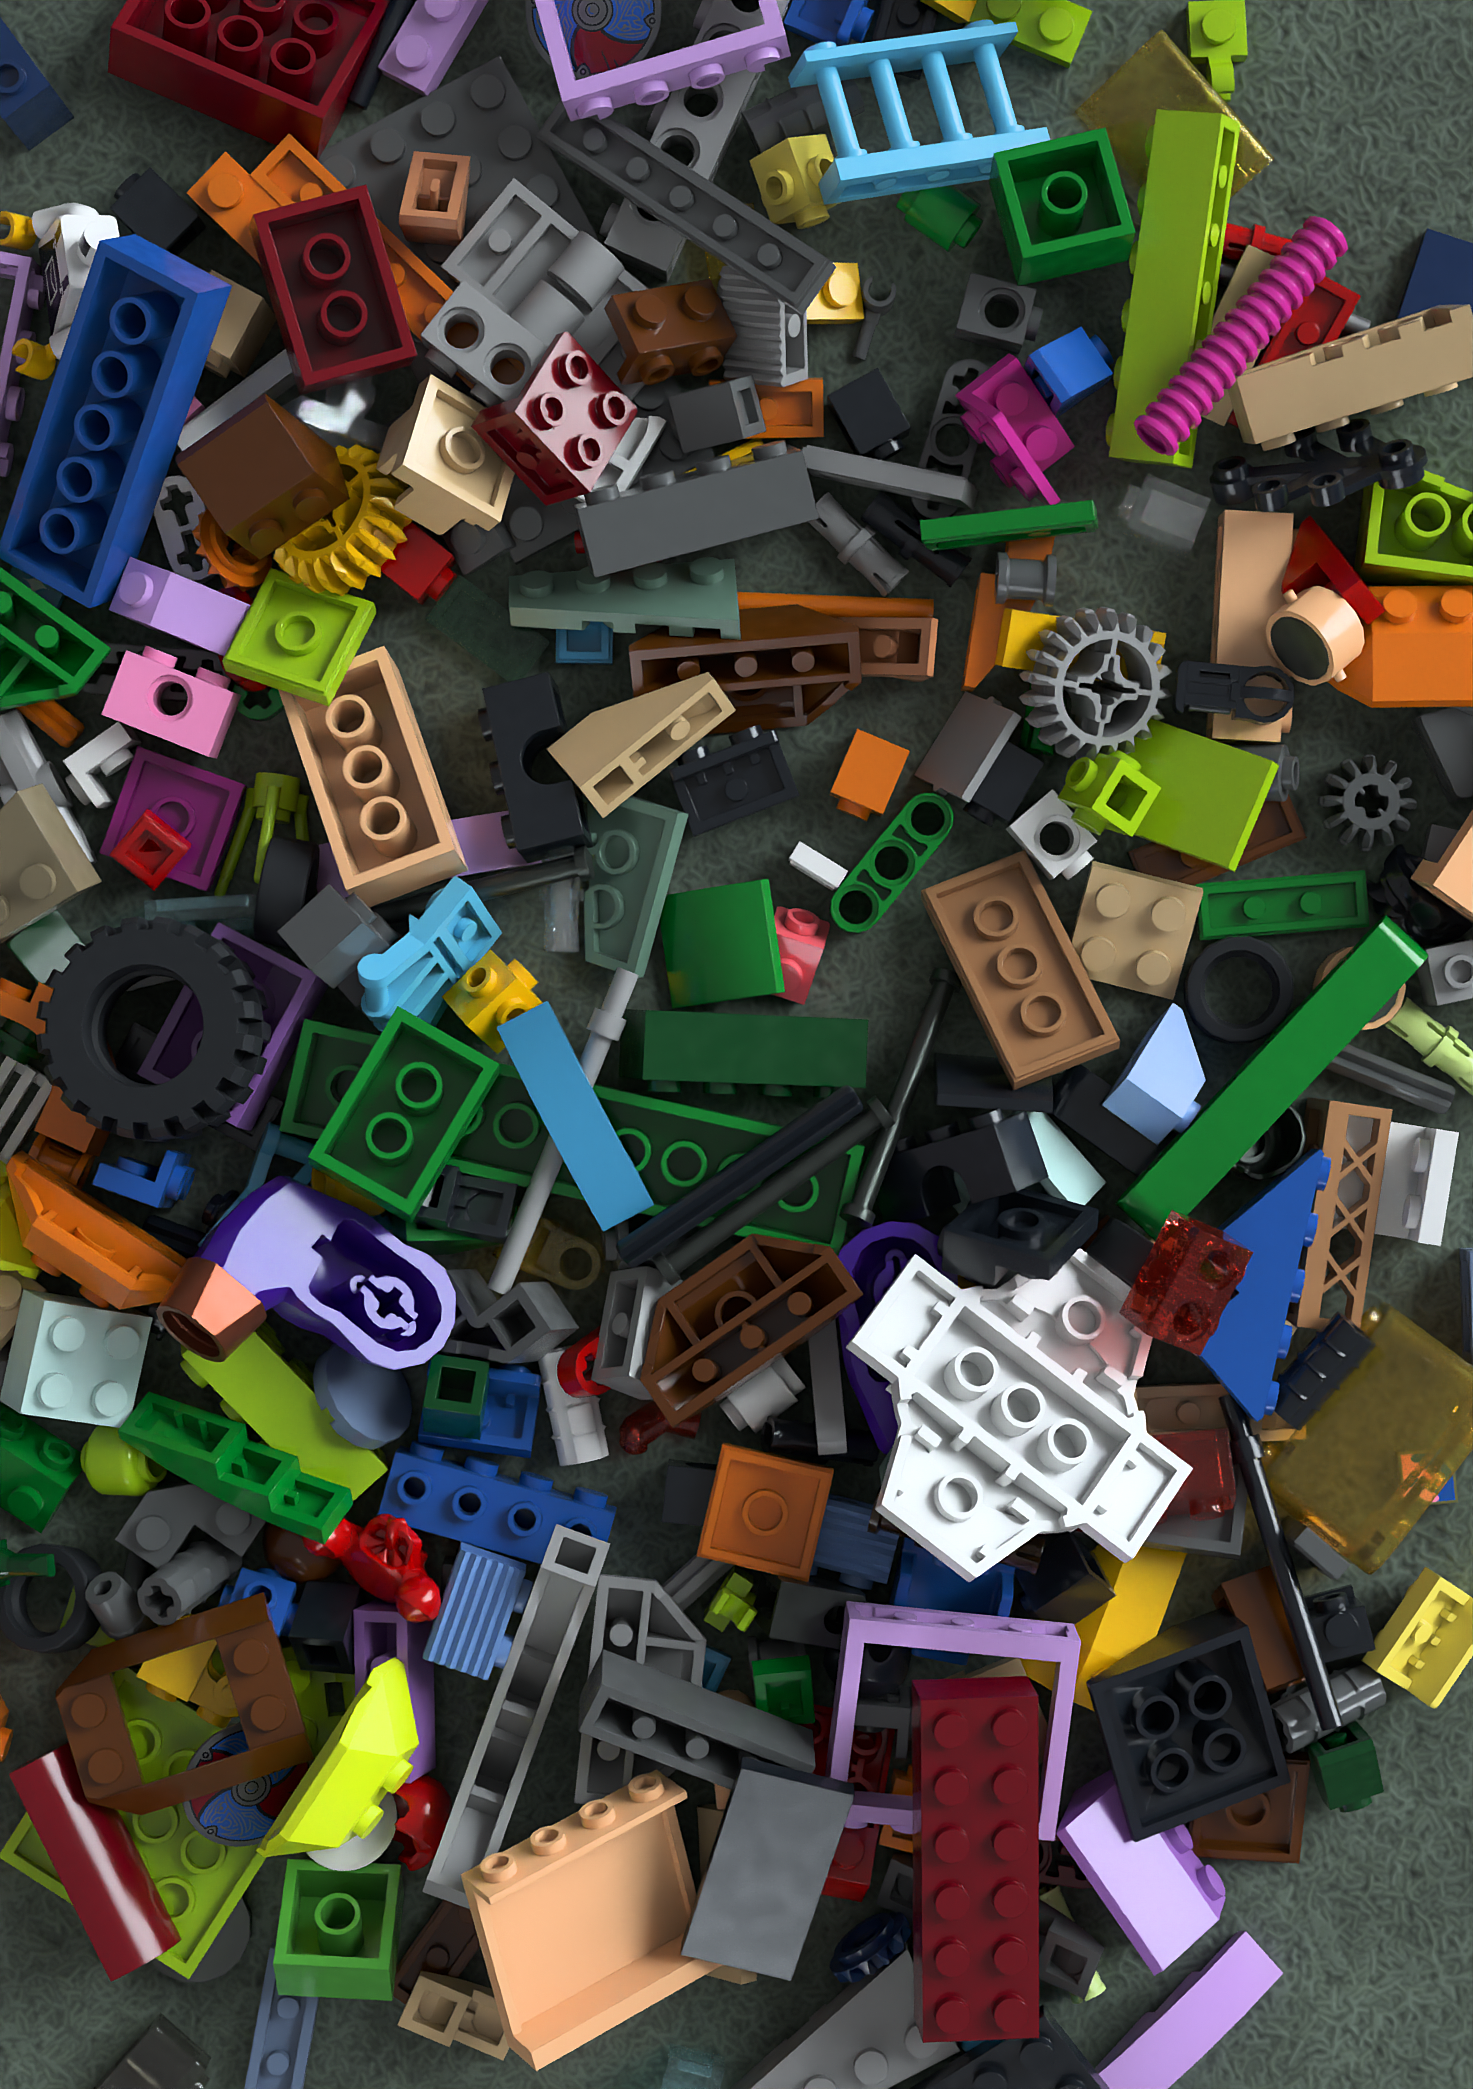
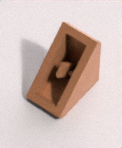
(435, 198)

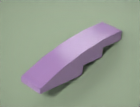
(1191, 2018)

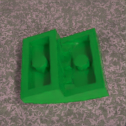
(721, 944)

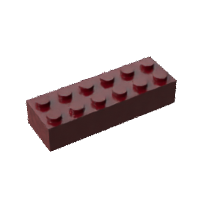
(975, 1858)

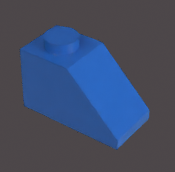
(1069, 369)

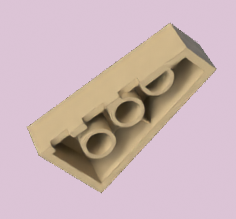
(1354, 374)

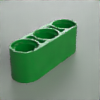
(915, 848)

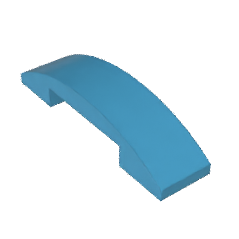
(574, 1116)

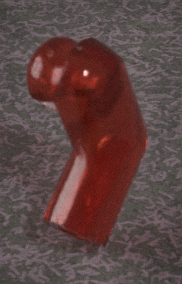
(650, 1423)

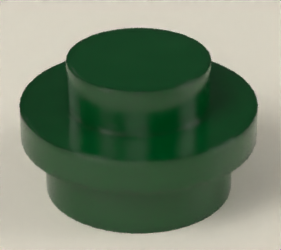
(19, 1042)

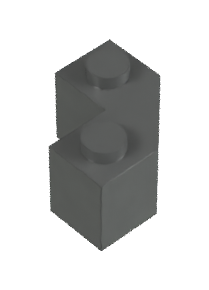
(506, 1330)
(172, 1513)

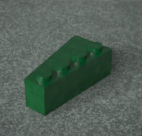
(743, 1049)

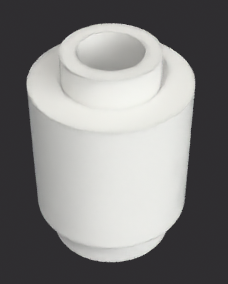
(763, 1396)

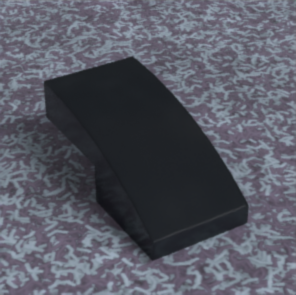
(470, 1206)

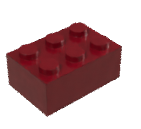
(332, 289)

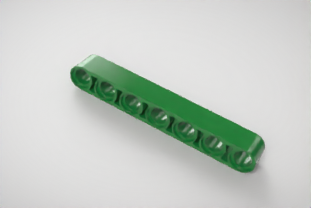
(1273, 1076)

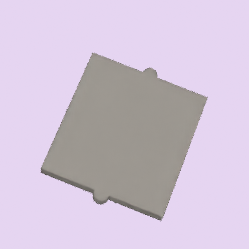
(967, 746)

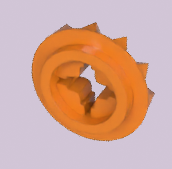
(240, 570)

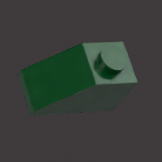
(1346, 1768)

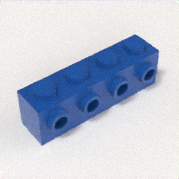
(486, 1507)

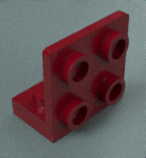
(560, 424)

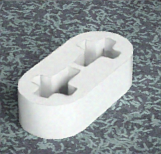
(174, 534)

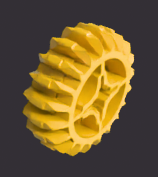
(353, 537)

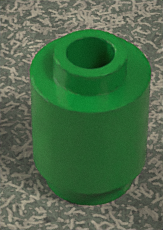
(942, 215)

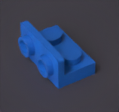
(144, 1182)

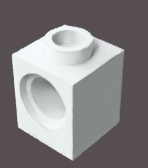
(1027, 832)

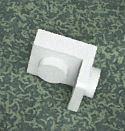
(104, 753)

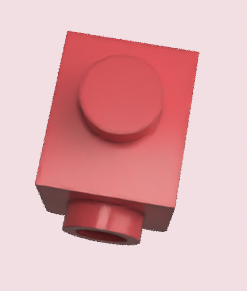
(800, 945)

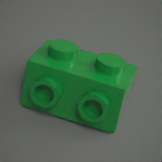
(33, 1469)

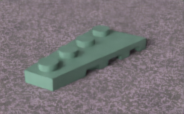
(650, 594)

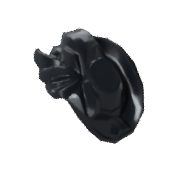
(1412, 906)

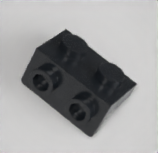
(732, 781)

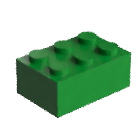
(404, 1114)

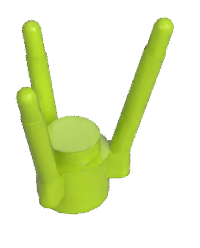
(275, 800)

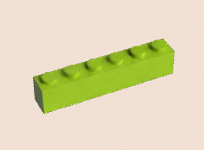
(1173, 268)

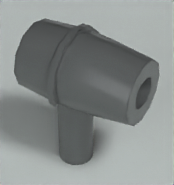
(116, 1600)

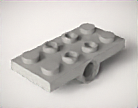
(545, 275)

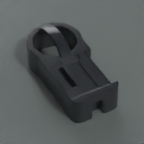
(1223, 690)

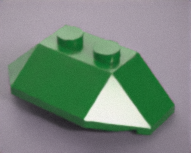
(41, 648)

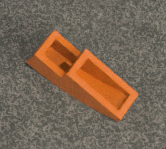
(988, 616)

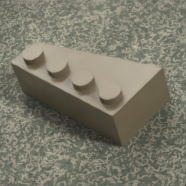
(38, 861)

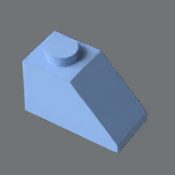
(1160, 1080)

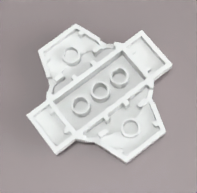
(1015, 1414)

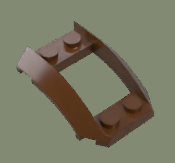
(258, 1685)

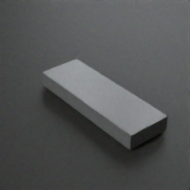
(890, 477)

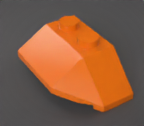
(1415, 650)
(87, 1239)

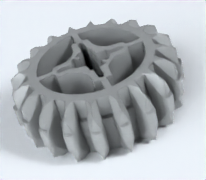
(1096, 639)

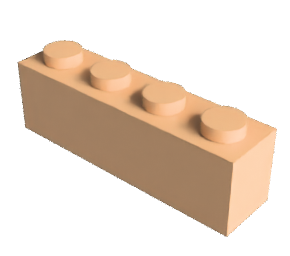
(1247, 590)

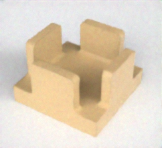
(445, 462)

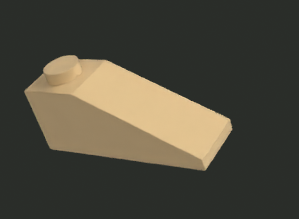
(636, 739)

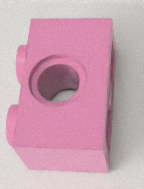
(137, 702)

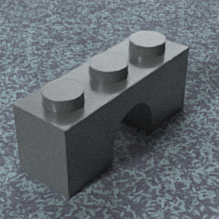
(335, 935)

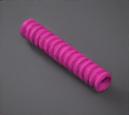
(1242, 333)

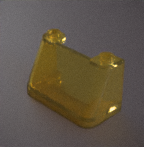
(1379, 1443)

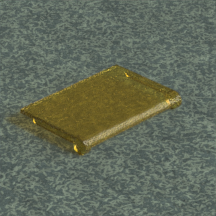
(1165, 80)

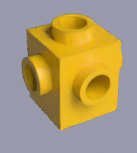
(491, 996)

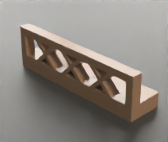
(1326, 1130)

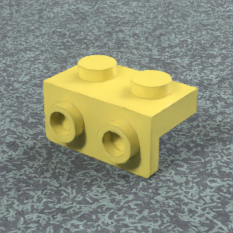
(1426, 1639)

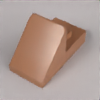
(896, 646)

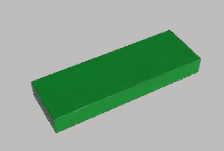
(1009, 525)
(1283, 905)

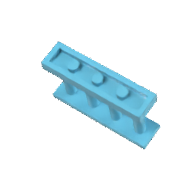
(907, 164)

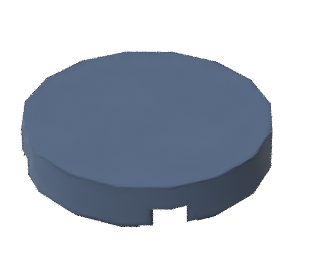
(365, 1400)

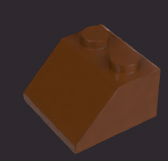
(264, 476)

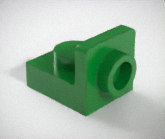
(785, 1688)

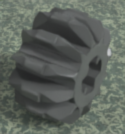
(1379, 788)

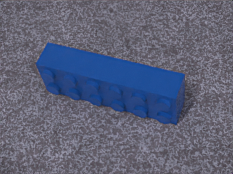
(112, 418)

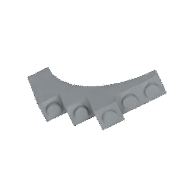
(518, 1710)

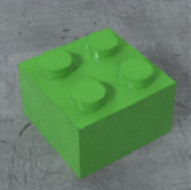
(339, 1931)

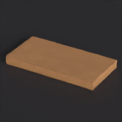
(1019, 970)

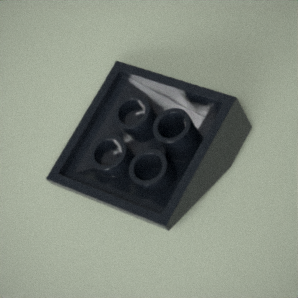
(1188, 1724)

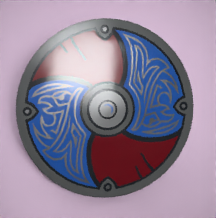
(600, 32)
(244, 1811)

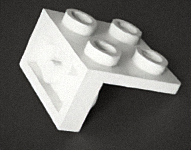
(1413, 1180)

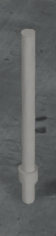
(605, 1025)

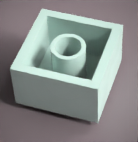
(75, 1359)

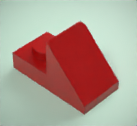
(1321, 563)

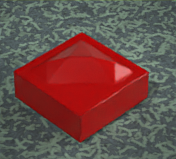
(150, 849)

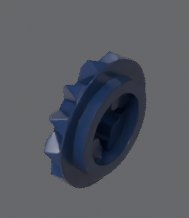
(869, 1946)

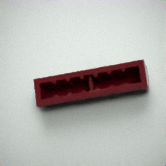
(95, 1864)

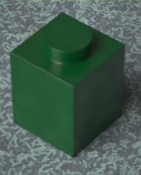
(456, 1396)

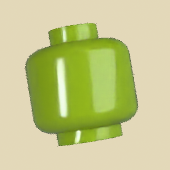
(116, 1466)

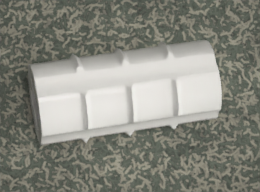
(574, 1421)

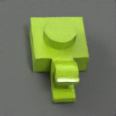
(1217, 39)
(732, 1602)

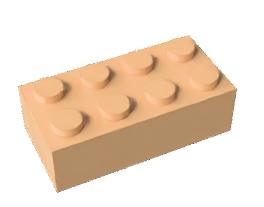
(375, 783)

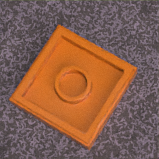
(765, 1512)

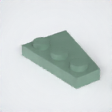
(632, 871)

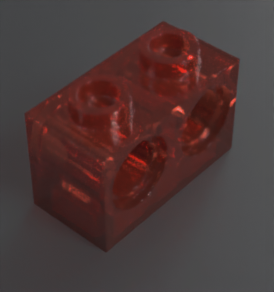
(1182, 1280)

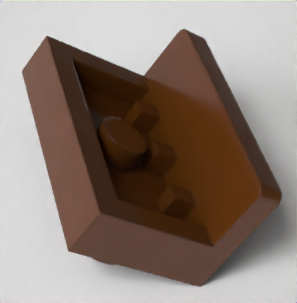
(670, 331)

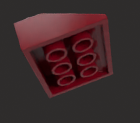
(250, 61)

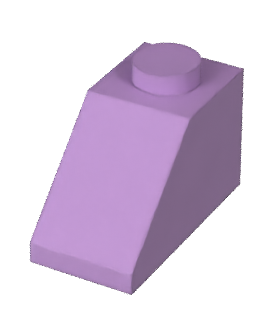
(178, 607)

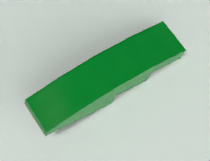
(228, 1465)

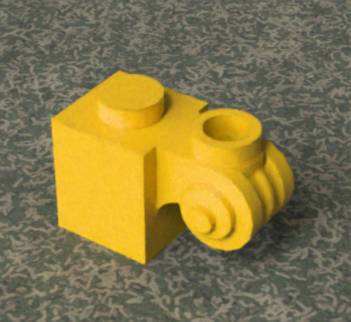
(191, 1677)

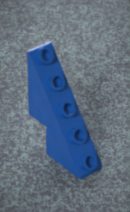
(1253, 1322)

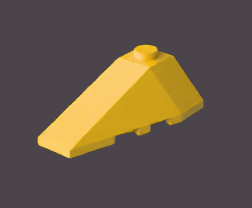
(1124, 1621)

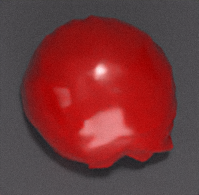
(423, 1814)

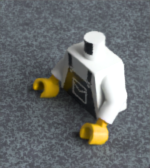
(66, 253)

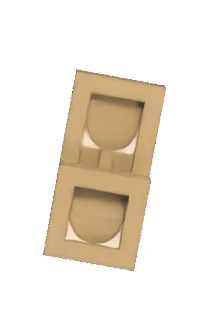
(455, 2010)

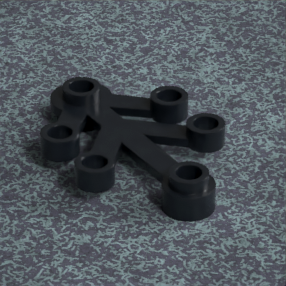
(1390, 463)

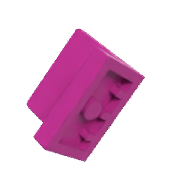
(1017, 426)

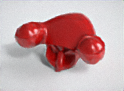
(386, 1562)

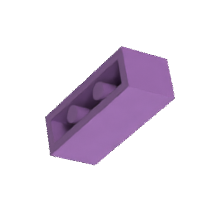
(385, 1634)

